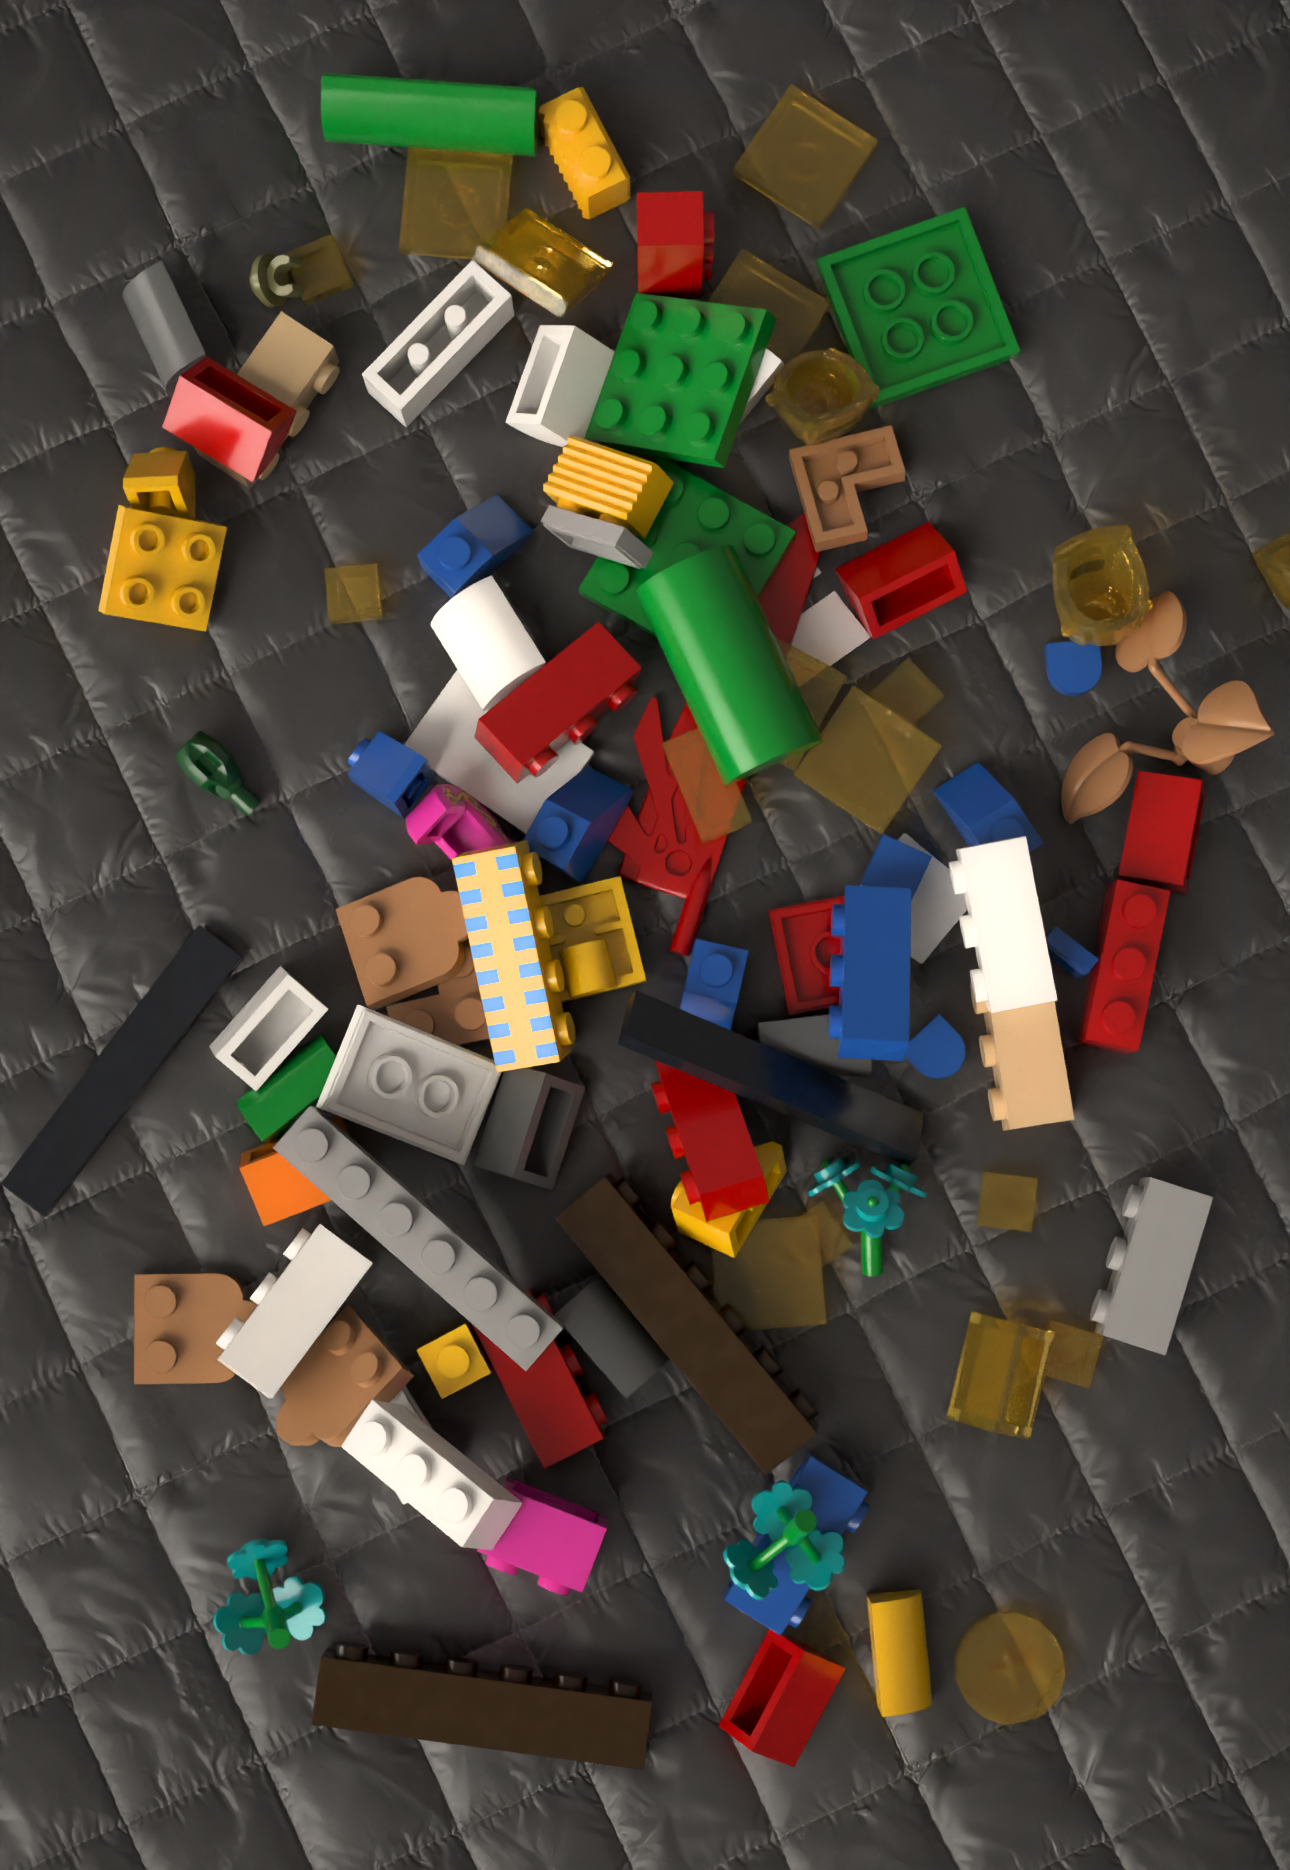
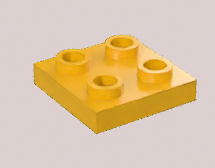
(162, 568)
(594, 939)

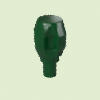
(216, 771)

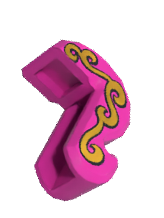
(454, 822)

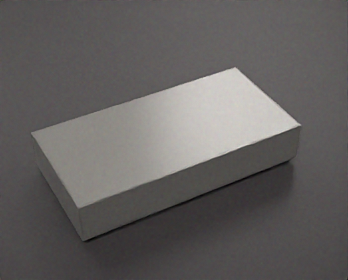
(596, 537)

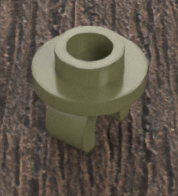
(270, 279)

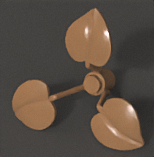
(1225, 723)

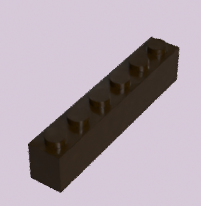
(687, 1322)
(482, 1706)

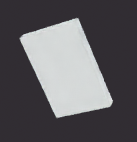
(454, 754)
(409, 1085)

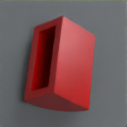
(228, 418)
(902, 580)
(1163, 831)
(781, 1698)

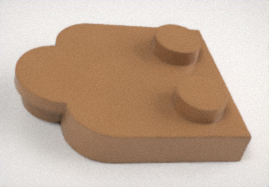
(404, 939)
(179, 1324)
(338, 1381)

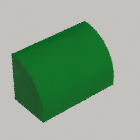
(288, 1090)

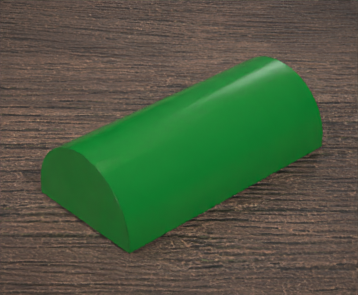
(430, 114)
(728, 663)

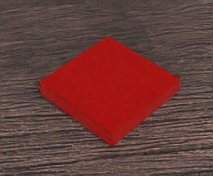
(804, 954)

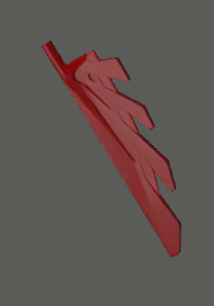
(663, 842)

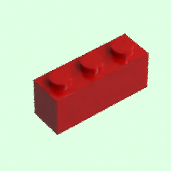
(674, 243)
(559, 704)
(1124, 974)
(714, 1141)
(550, 1398)

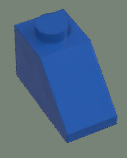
(473, 545)
(390, 772)
(984, 809)
(577, 822)
(714, 982)

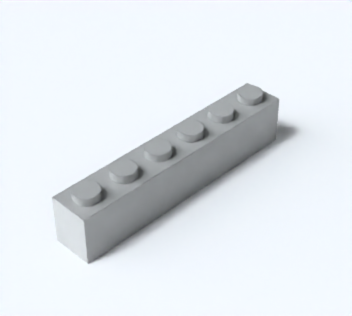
(419, 1237)

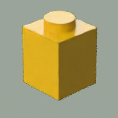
(455, 1360)

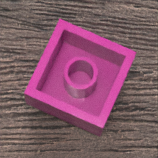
(549, 1539)

